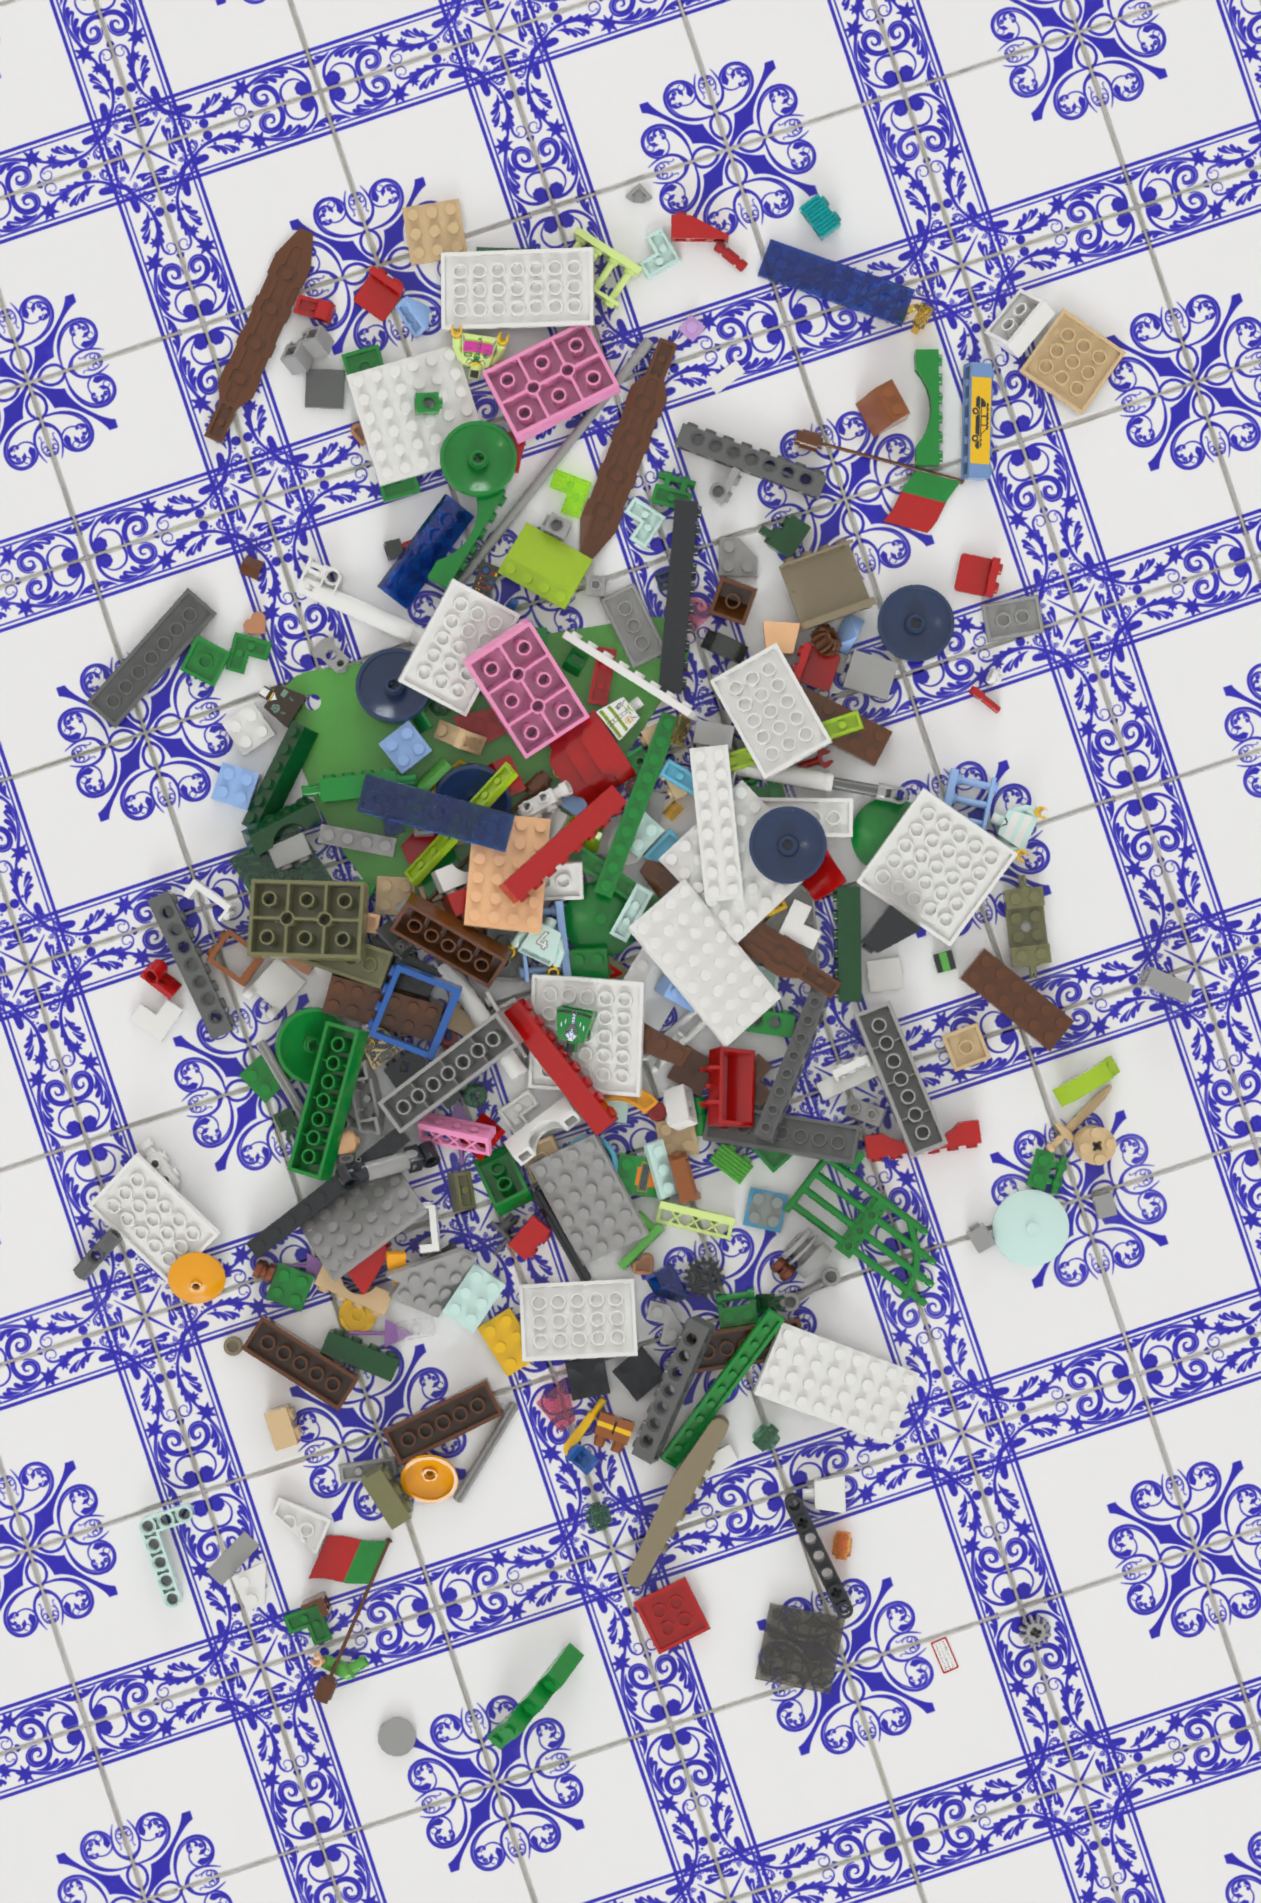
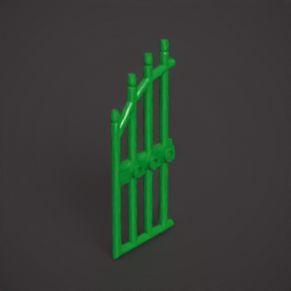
(859, 1228)

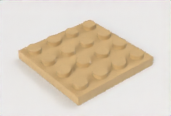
(1072, 362)

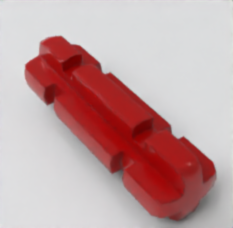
(730, 256)

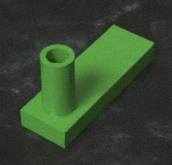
(655, 1232)

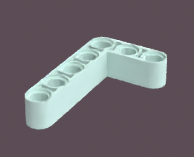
(162, 1551)

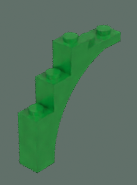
(536, 1698)

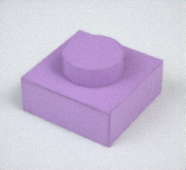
(691, 328)

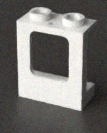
(196, 886)
(435, 1247)

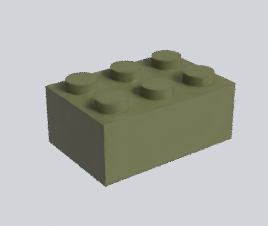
(387, 1495)

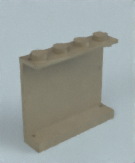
(825, 585)

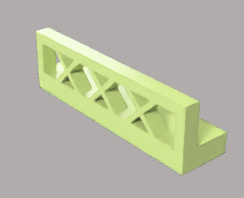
(701, 1214)

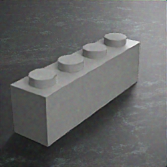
(357, 840)

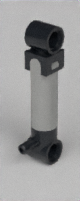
(412, 1159)

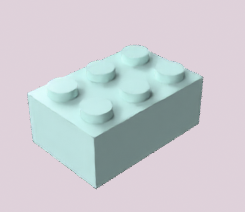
(474, 1297)

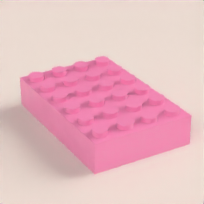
(551, 382)
(525, 688)

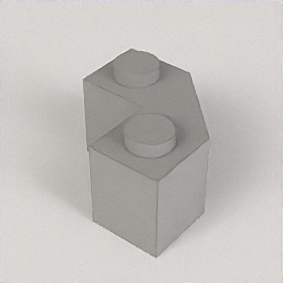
(313, 344)
(663, 1313)

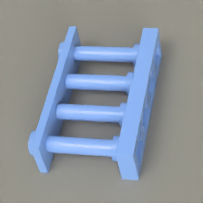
(952, 798)
(558, 911)

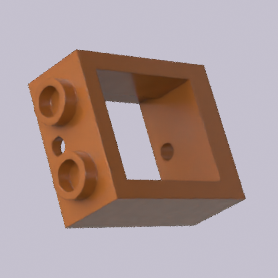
(213, 951)

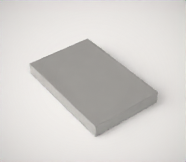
(1012, 618)

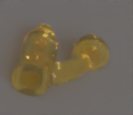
(923, 314)

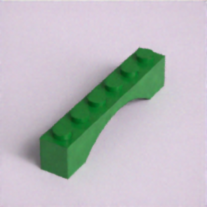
(927, 369)
(450, 566)

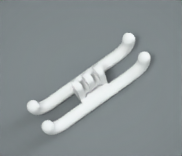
(675, 1033)

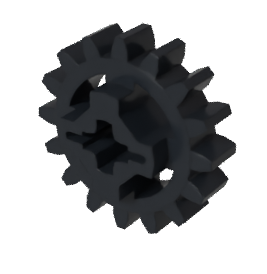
(710, 1270)

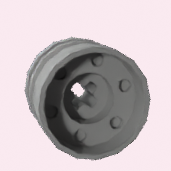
(806, 1253)

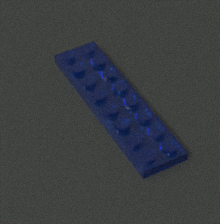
(836, 283)
(436, 812)

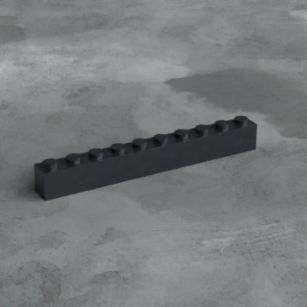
(678, 596)
(320, 1197)

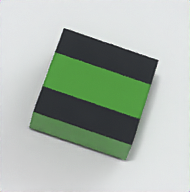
(944, 961)

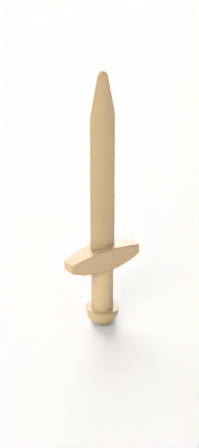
(1066, 1132)

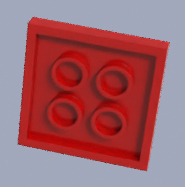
(672, 1615)

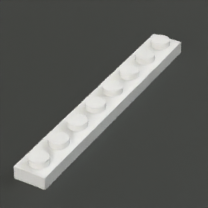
(636, 677)

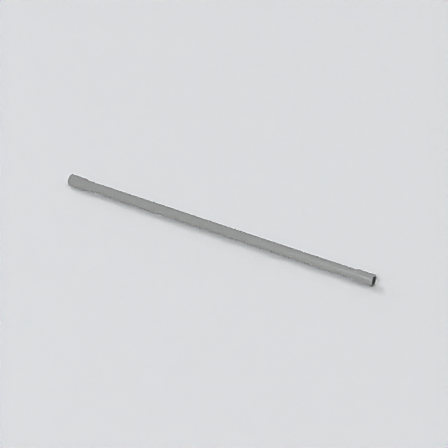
(639, 353)

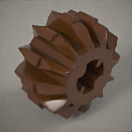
(826, 640)

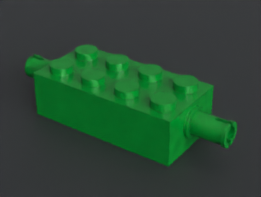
(349, 786)

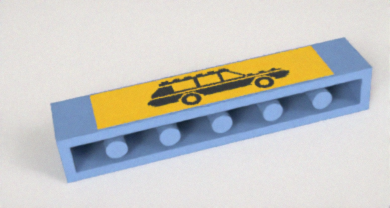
(977, 421)

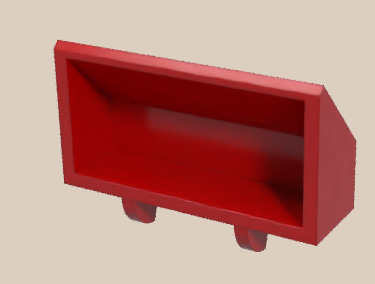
(730, 1087)

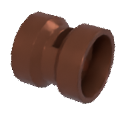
(783, 1268)
(264, 1271)

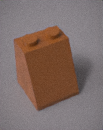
(883, 408)

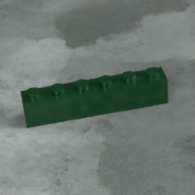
(281, 773)
(848, 943)

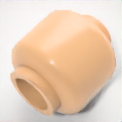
(349, 1143)

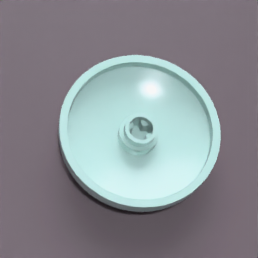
(1030, 1227)

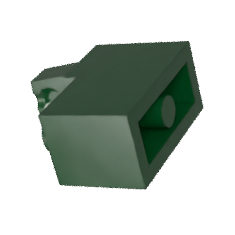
(788, 539)

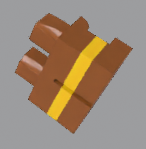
(604, 1430)

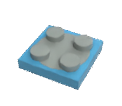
(765, 1210)

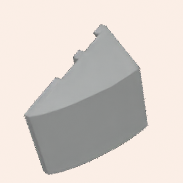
(364, 1111)

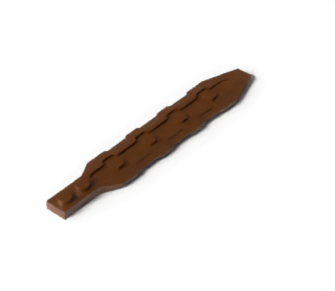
(258, 338)
(625, 454)
(764, 944)

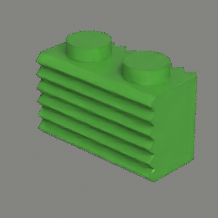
(731, 1162)

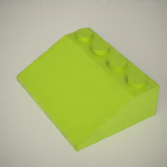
(545, 566)

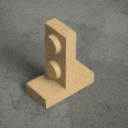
(460, 737)

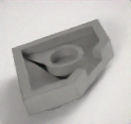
(736, 558)

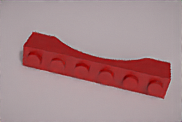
(961, 1134)

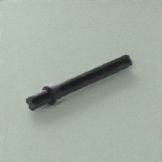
(554, 1224)

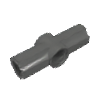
(90, 1261)

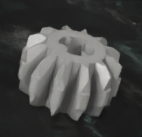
(1030, 1637)

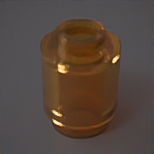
(842, 1545)

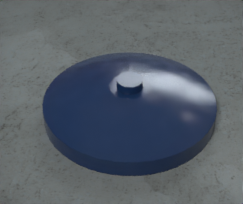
(915, 623)
(382, 693)
(467, 780)
(787, 845)

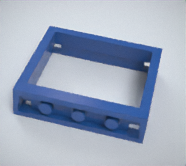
(387, 990)

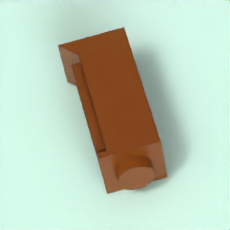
(683, 1177)

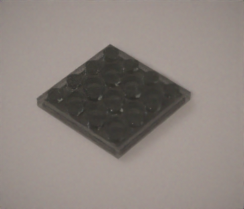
(799, 1648)

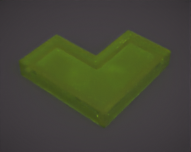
(576, 491)

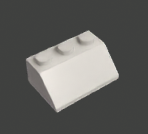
(1019, 322)

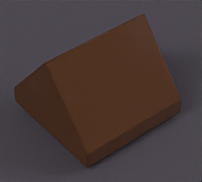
(251, 567)

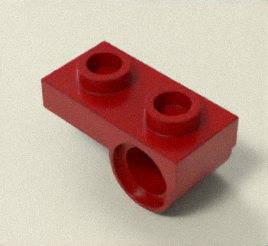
(314, 308)
(157, 976)

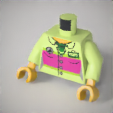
(478, 351)

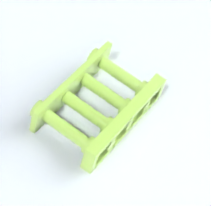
(614, 259)

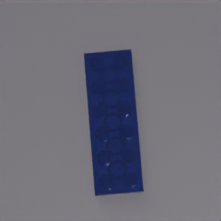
(426, 547)

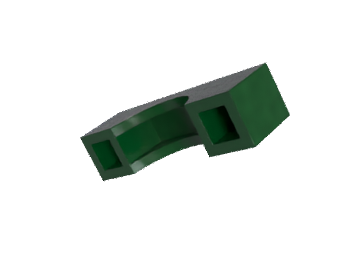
(261, 835)

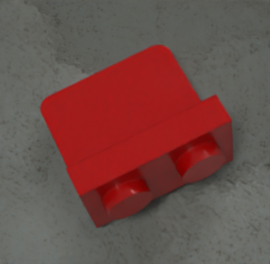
(379, 293)
(978, 575)
(814, 668)
(825, 879)

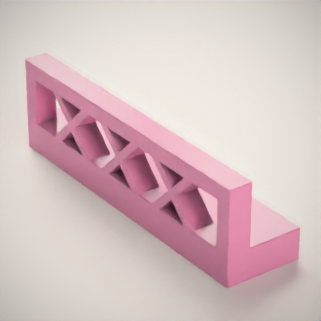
(456, 1129)

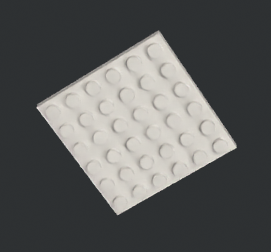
(384, 403)
(936, 867)
(760, 893)
(615, 1045)

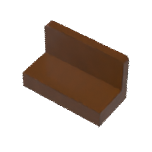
(322, 1603)

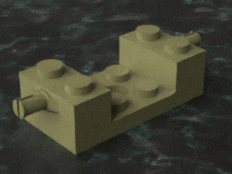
(1030, 947)

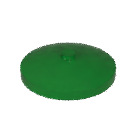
(478, 458)
(874, 825)
(592, 918)
(299, 1041)

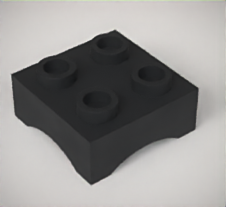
(639, 1374)
(587, 1378)

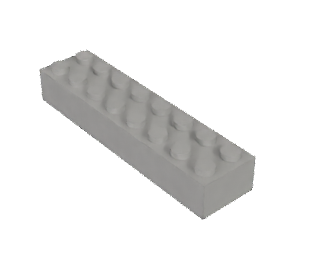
(450, 1071)
(900, 1079)

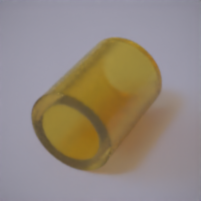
(672, 810)

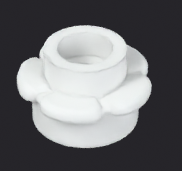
(993, 677)

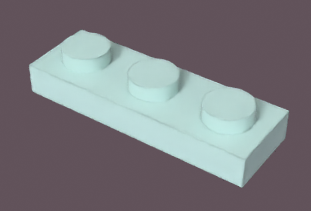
(631, 911)
(660, 1169)

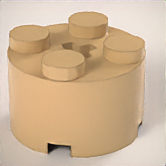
(1104, 1147)

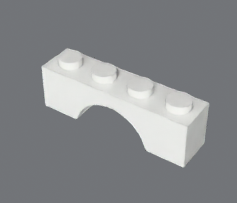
(449, 878)
(558, 1116)

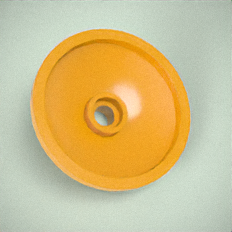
(196, 1269)
(427, 1485)

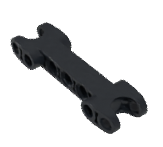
(837, 1598)

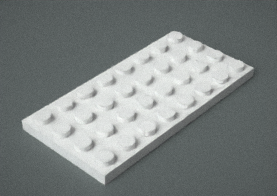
(517, 288)
(704, 962)
(836, 1383)

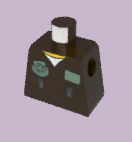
(283, 703)

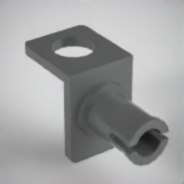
(503, 1228)

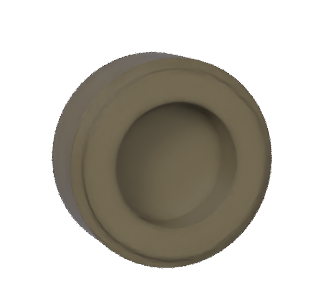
(233, 1345)

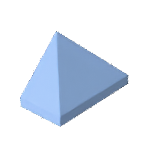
(414, 315)
(848, 632)

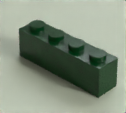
(360, 1355)

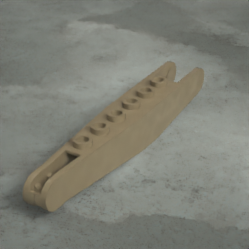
(675, 1499)

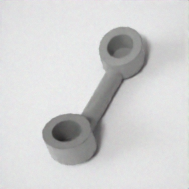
(829, 1277)

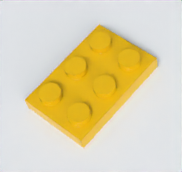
(504, 1340)

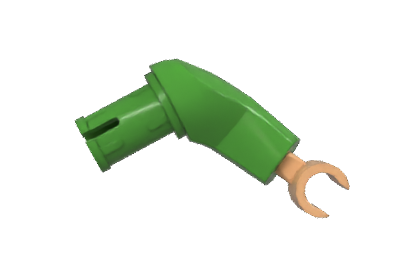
(344, 1669)

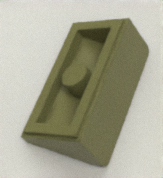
(461, 1190)

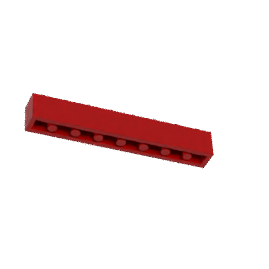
(559, 847)
(561, 1067)

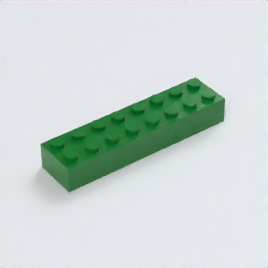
(328, 1101)

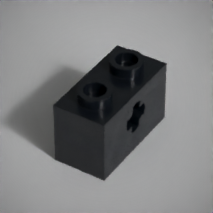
(394, 1070)

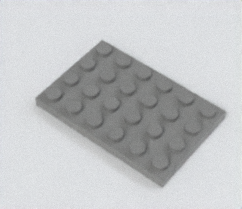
(589, 1199)
(362, 1222)

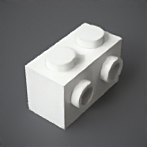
(680, 1107)

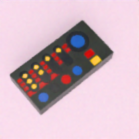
(486, 578)

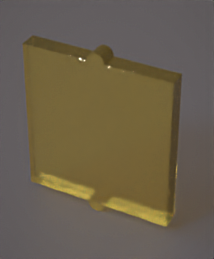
(681, 729)

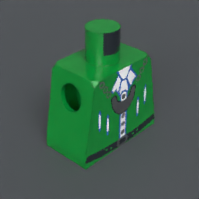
(574, 1025)

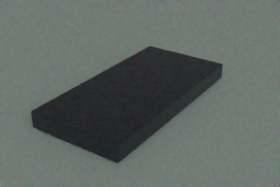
(405, 981)

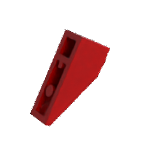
(690, 229)

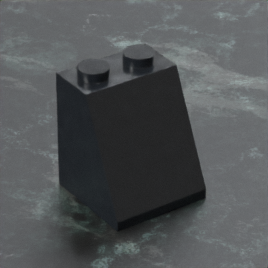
(888, 930)

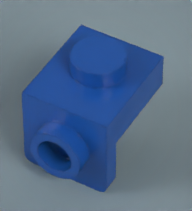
(582, 1458)

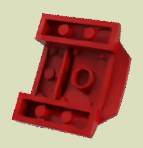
(589, 759)

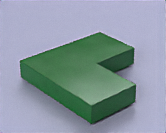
(246, 646)
(311, 1619)

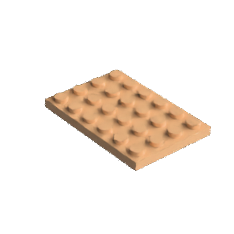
(488, 868)

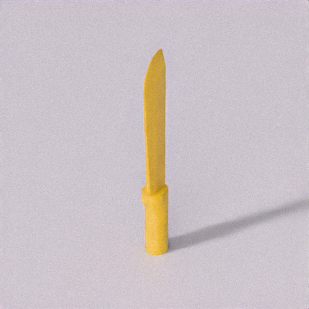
(584, 1425)

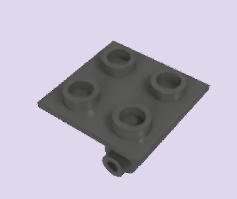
(397, 944)

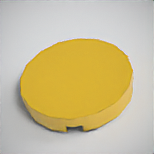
(354, 1318)

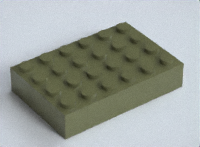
(308, 920)

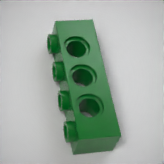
(785, 1028)

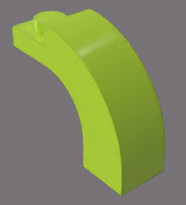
(1086, 1081)

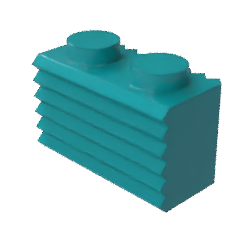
(820, 216)

